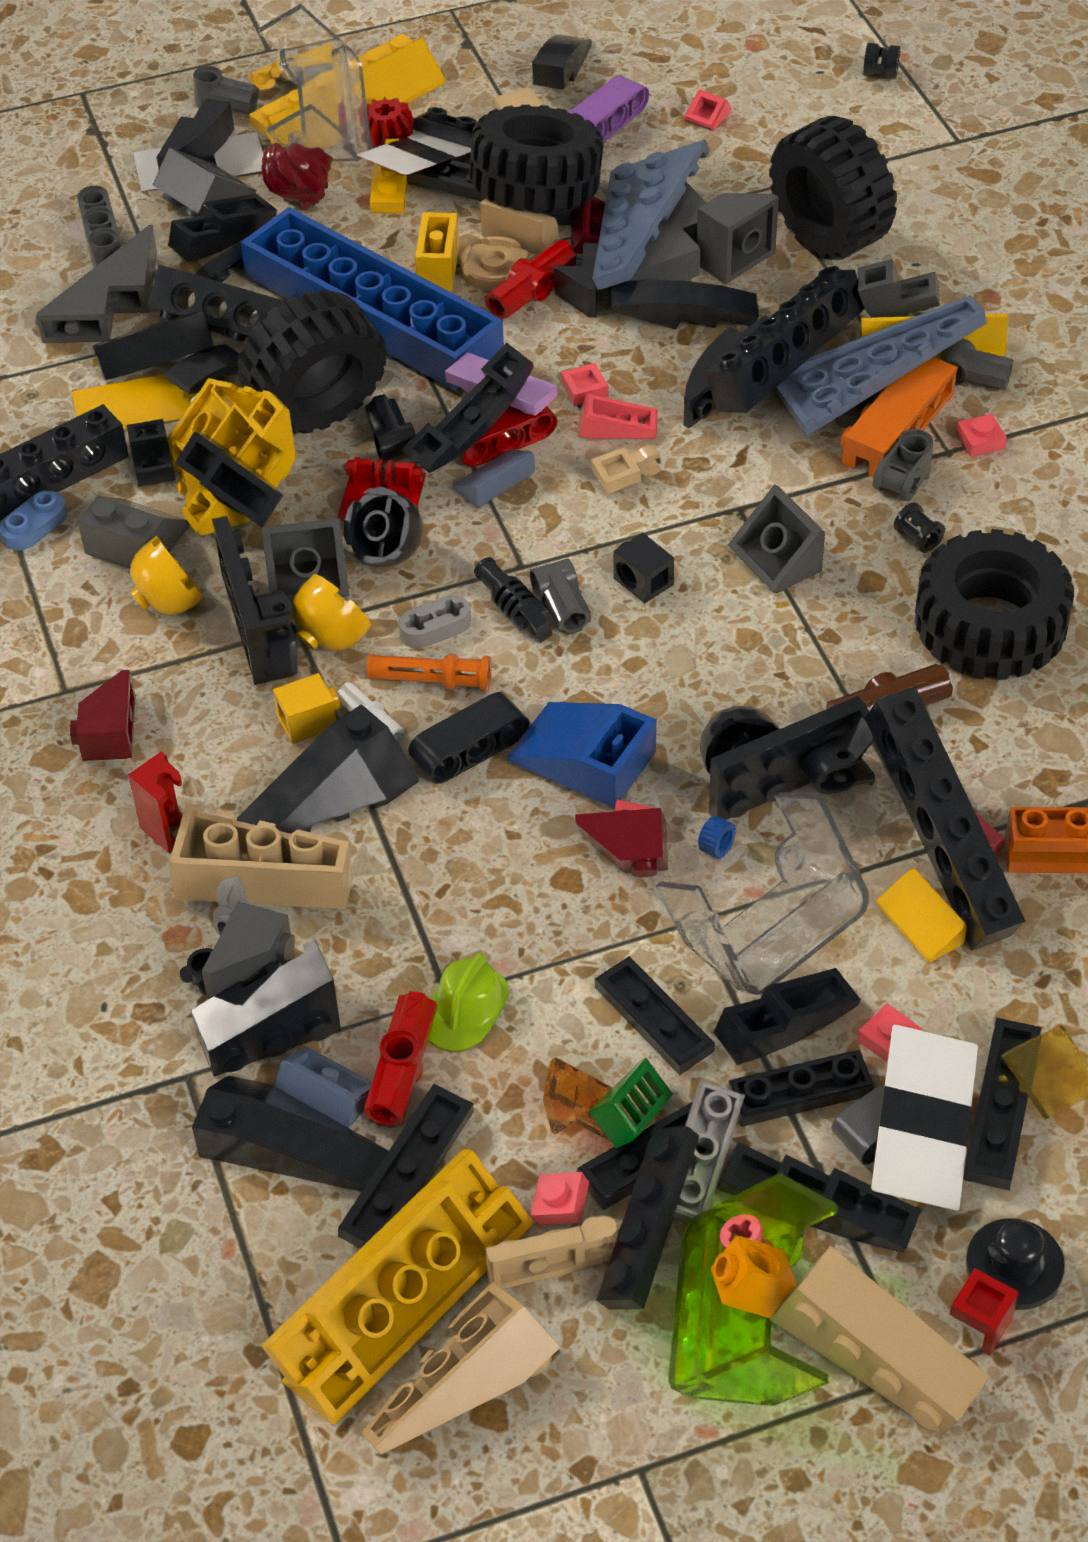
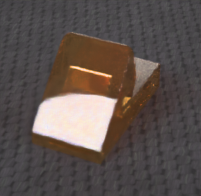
(570, 1096)

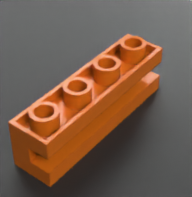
(900, 406)
(1047, 840)

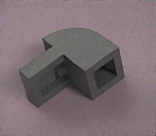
(888, 296)

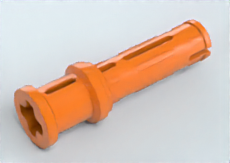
(451, 676)

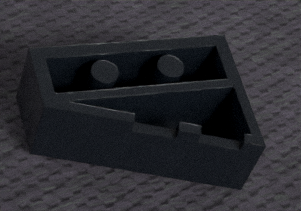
(270, 1015)

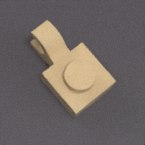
(621, 469)

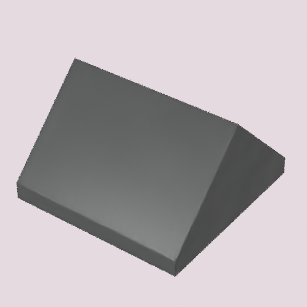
(780, 542)

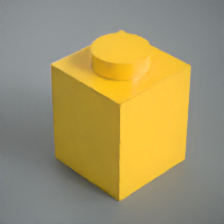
(306, 707)

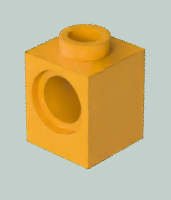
(753, 1276)

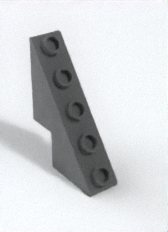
(675, 250)
(113, 287)

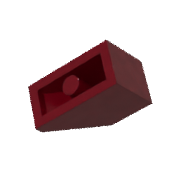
(106, 720)
(629, 838)

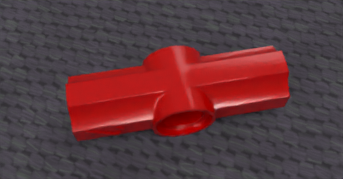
(529, 280)
(395, 1078)

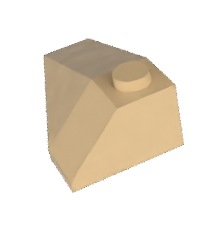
(490, 1352)

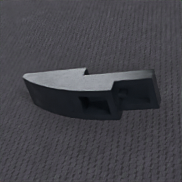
(698, 395)

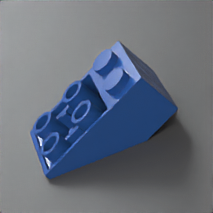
(588, 747)

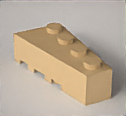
(272, 864)
(880, 1342)

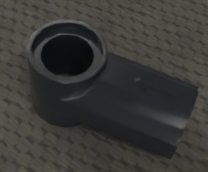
(388, 428)

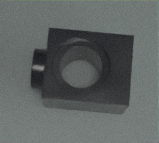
(643, 567)

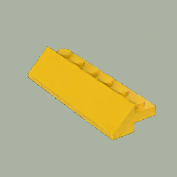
(392, 70)
(395, 1287)

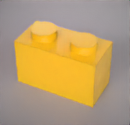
(438, 248)

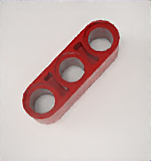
(511, 431)

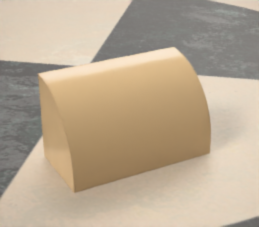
(530, 229)

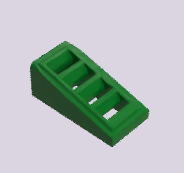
(613, 1118)

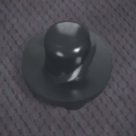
(1019, 1257)

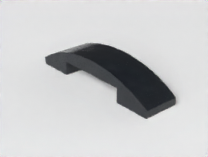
(474, 413)

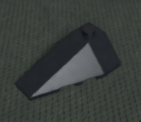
(341, 771)
(276, 1133)

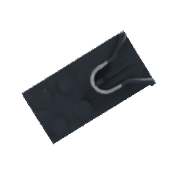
(257, 616)
(794, 757)

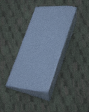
(496, 476)
(324, 1085)

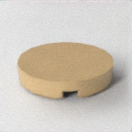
(490, 261)

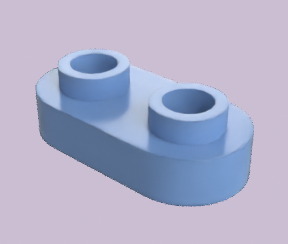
(33, 520)

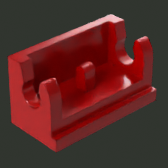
(156, 799)

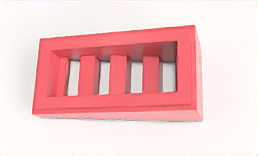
(608, 419)

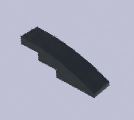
(672, 300)
(861, 1212)

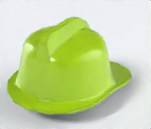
(467, 1004)

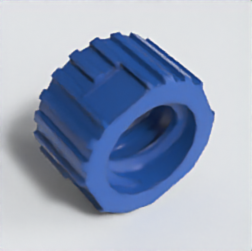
(716, 837)

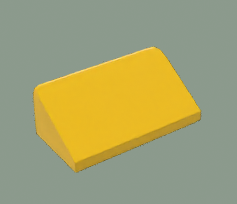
(922, 916)

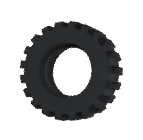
(536, 158)
(833, 187)
(315, 358)
(986, 639)

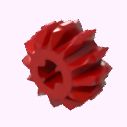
(389, 120)

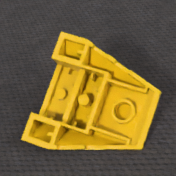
(247, 424)

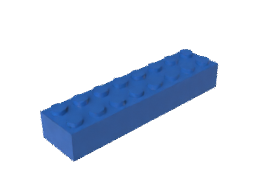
(414, 316)

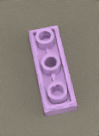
(530, 400)

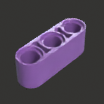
(613, 105)

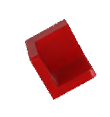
(985, 1307)

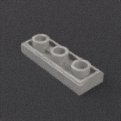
(714, 1120)

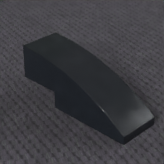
(559, 61)
(203, 133)
(219, 226)
(153, 345)
(229, 477)
(784, 1014)

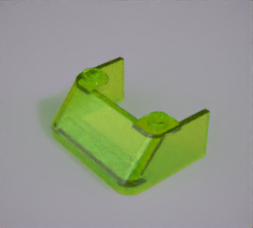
(726, 1350)

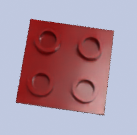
(402, 478)

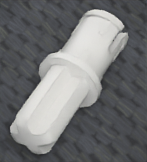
(352, 697)

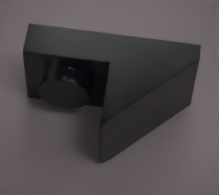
(576, 282)

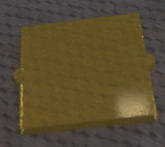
(1050, 1071)

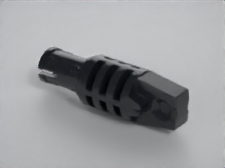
(514, 599)

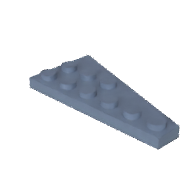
(635, 204)
(856, 370)

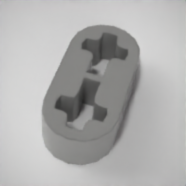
(435, 621)

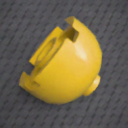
(162, 581)
(326, 617)

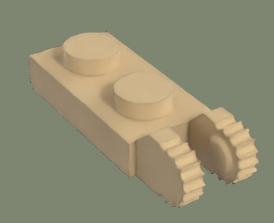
(551, 1253)

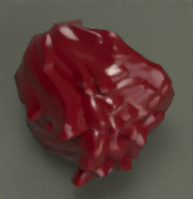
(296, 173)

